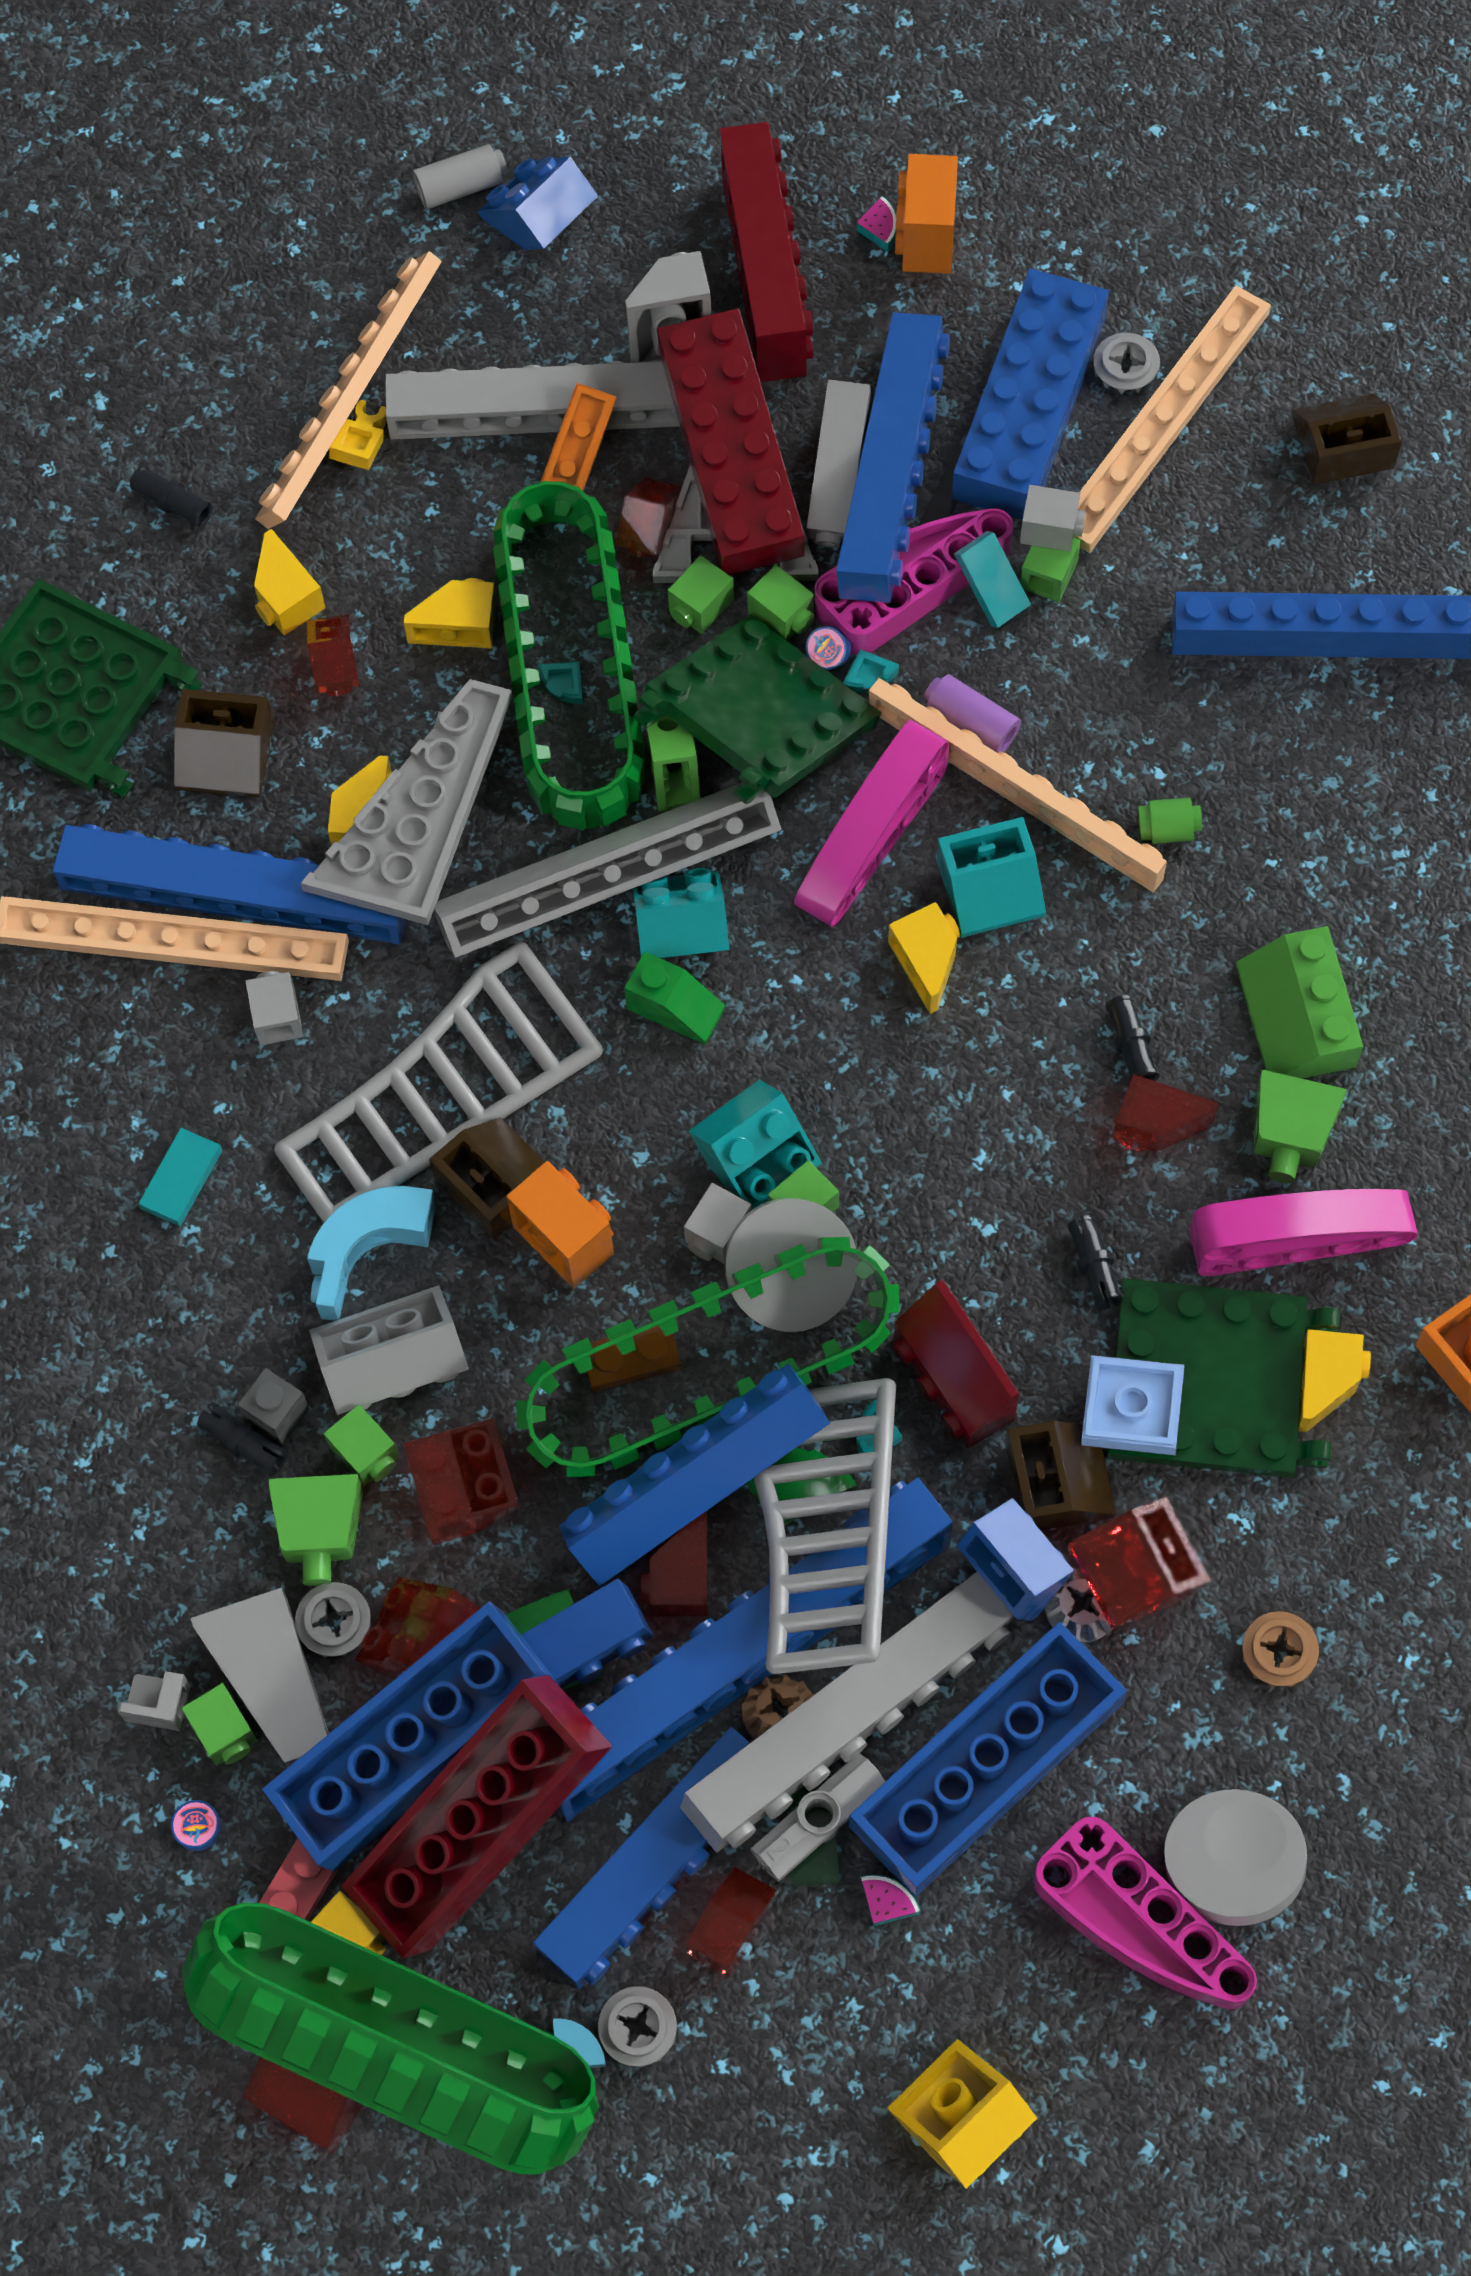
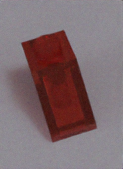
(647, 516)
(332, 655)
(1160, 1115)
(679, 1573)
(730, 1921)

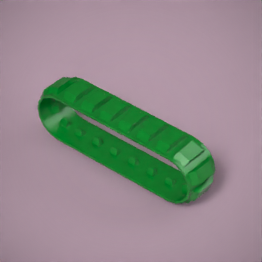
(568, 504)
(622, 1334)
(390, 2038)

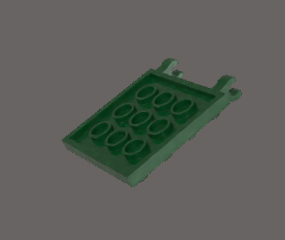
(79, 685)
(759, 707)
(1238, 1377)

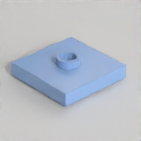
(1132, 1405)

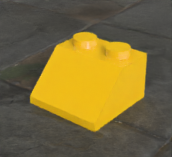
(962, 2113)

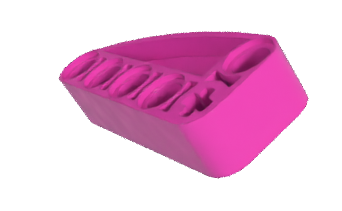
(928, 558)
(874, 822)
(1298, 1228)
(1120, 1919)

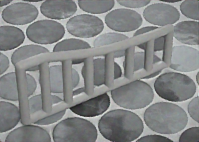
(426, 1045)
(872, 1536)

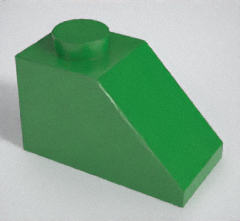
(672, 998)

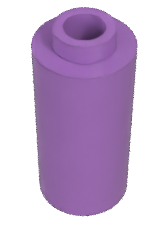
(973, 712)

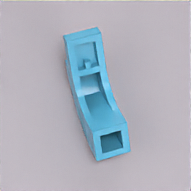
(359, 1225)

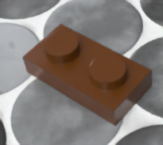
(653, 1357)

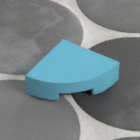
(581, 2040)

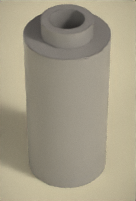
(459, 176)

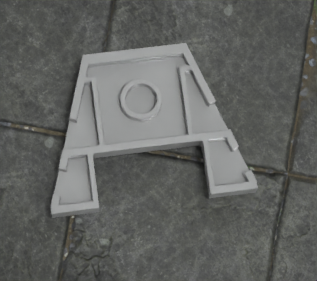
(691, 525)

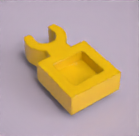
(359, 439)

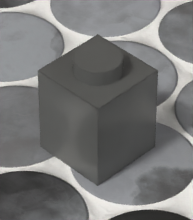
(274, 1406)

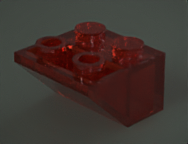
(461, 1480)
(1139, 1563)
(411, 1624)
(301, 2104)

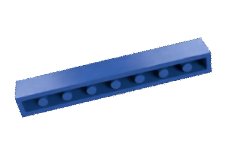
(891, 458)
(1321, 625)
(209, 882)

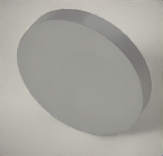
(787, 1302)
(1236, 1857)

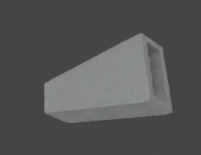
(838, 460)
(268, 1669)

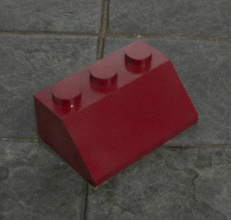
(955, 1366)

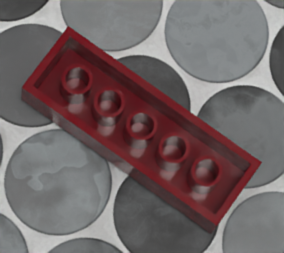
(766, 251)
(731, 442)
(476, 1815)

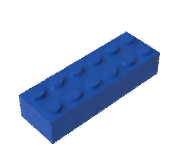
(1030, 392)
(401, 1739)
(987, 1759)

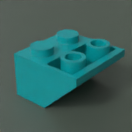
(991, 877)
(682, 914)
(754, 1143)

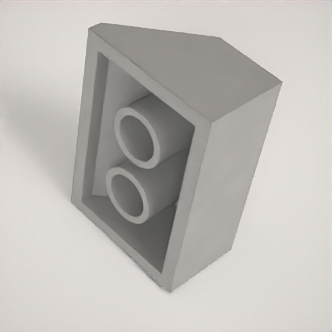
(667, 295)
(389, 1350)

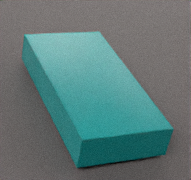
(992, 579)
(180, 1177)

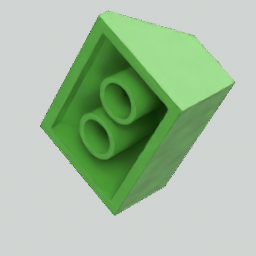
(1300, 1005)

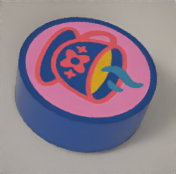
(828, 647)
(196, 1825)

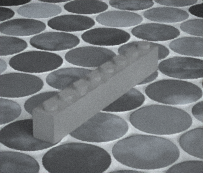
(522, 399)
(602, 868)
(846, 1713)

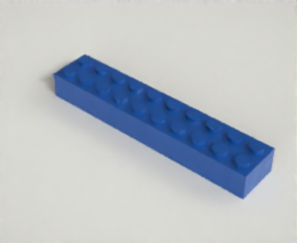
(730, 1655)

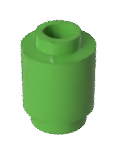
(1169, 820)

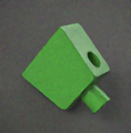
(667, 745)
(1293, 1121)
(316, 1521)

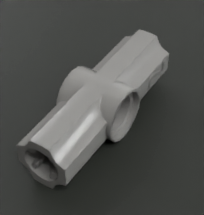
(796, 1839)

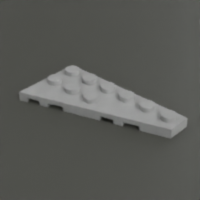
(413, 823)

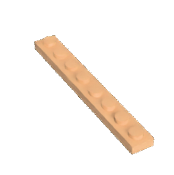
(340, 399)
(1168, 412)
(1025, 790)
(172, 938)

